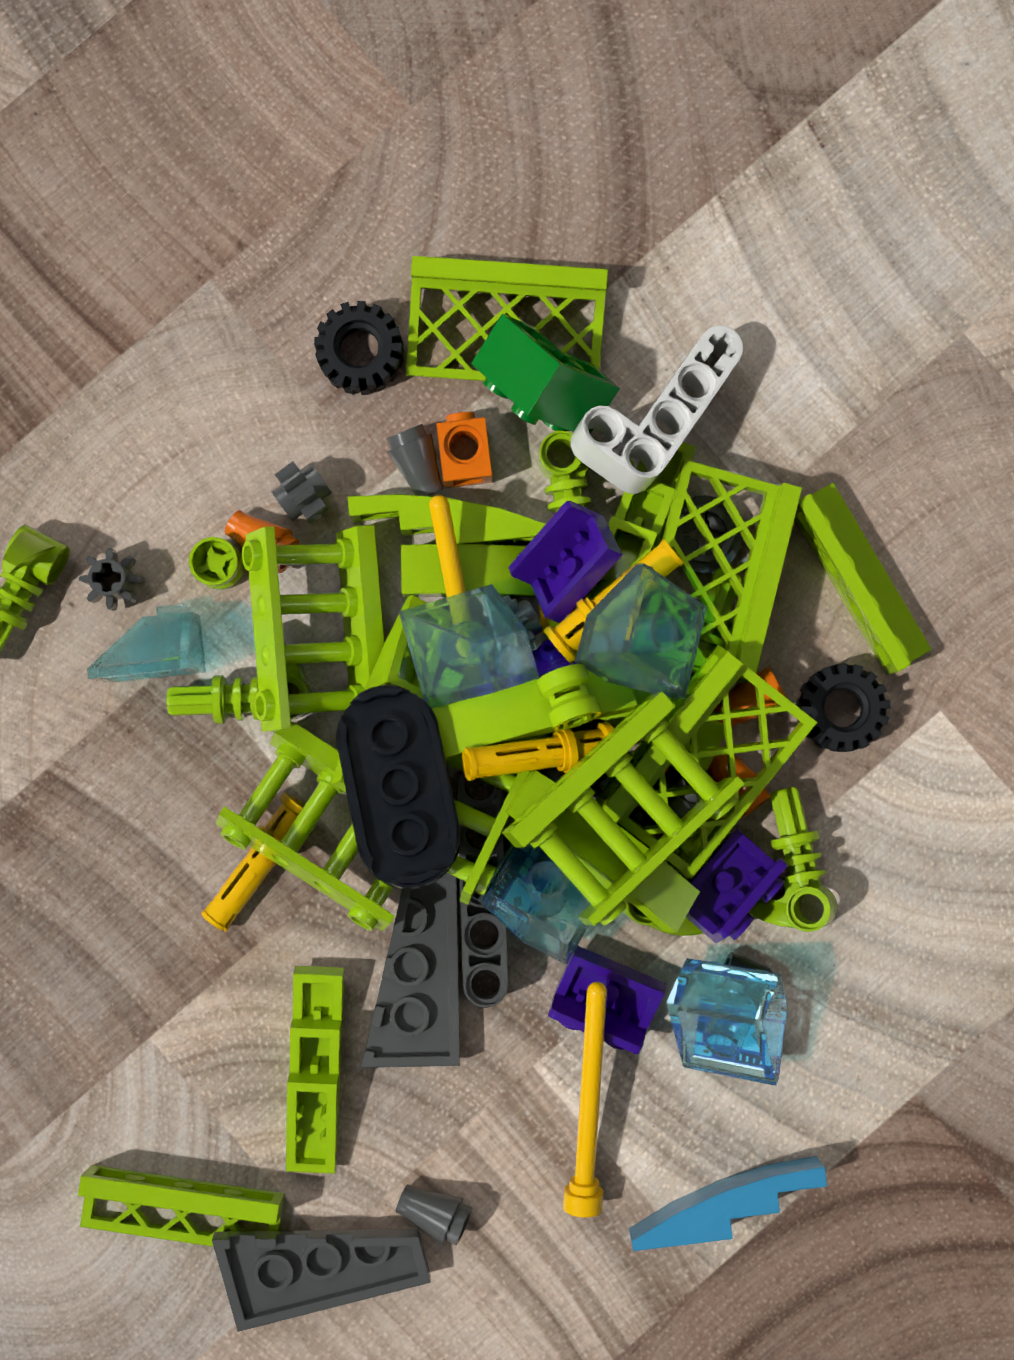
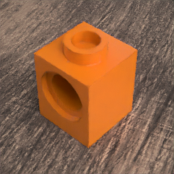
(470, 471)

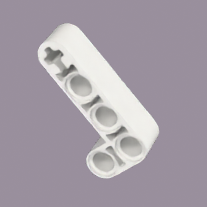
(671, 407)

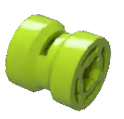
(211, 556)
(569, 697)

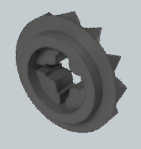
(719, 522)

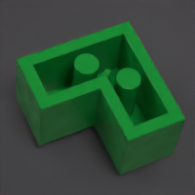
(540, 376)

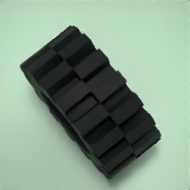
(355, 319)
(871, 700)

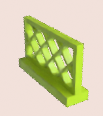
(496, 279)
(764, 562)
(704, 693)

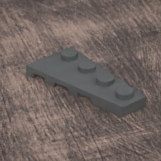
(419, 987)
(309, 1271)

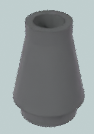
(416, 460)
(435, 1213)

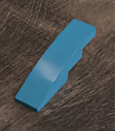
(707, 1211)

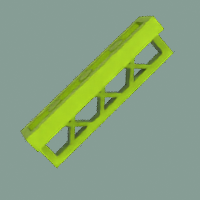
(860, 579)
(177, 1194)

